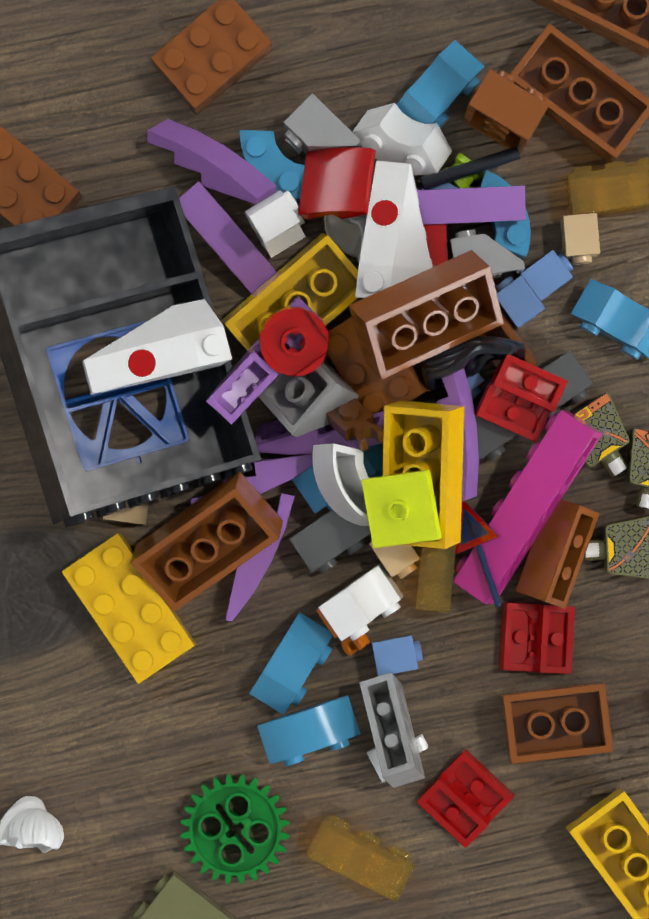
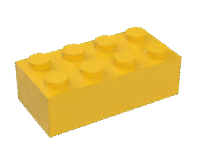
(317, 275)
(430, 438)
(128, 609)
(618, 847)

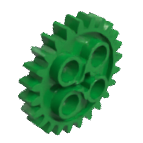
(260, 810)

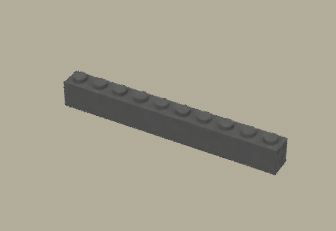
(333, 534)

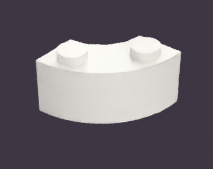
(403, 139)
(276, 222)
(339, 477)
(362, 602)

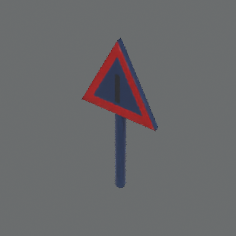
(473, 534)

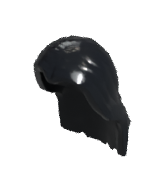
(470, 355)

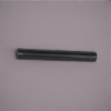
(470, 168)

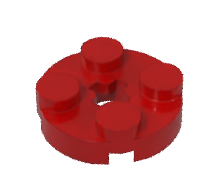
(295, 321)

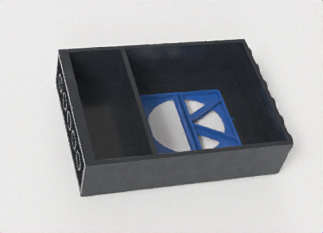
(94, 279)

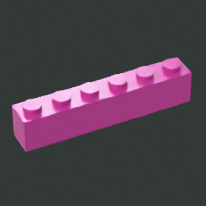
(529, 503)

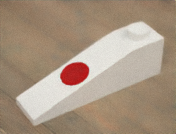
(394, 231)
(168, 345)

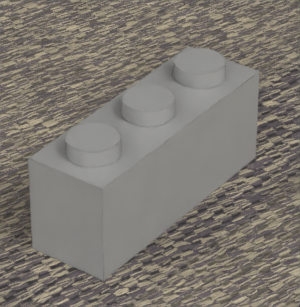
(392, 730)

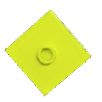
(401, 508)

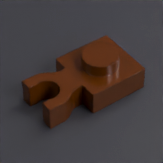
(355, 421)

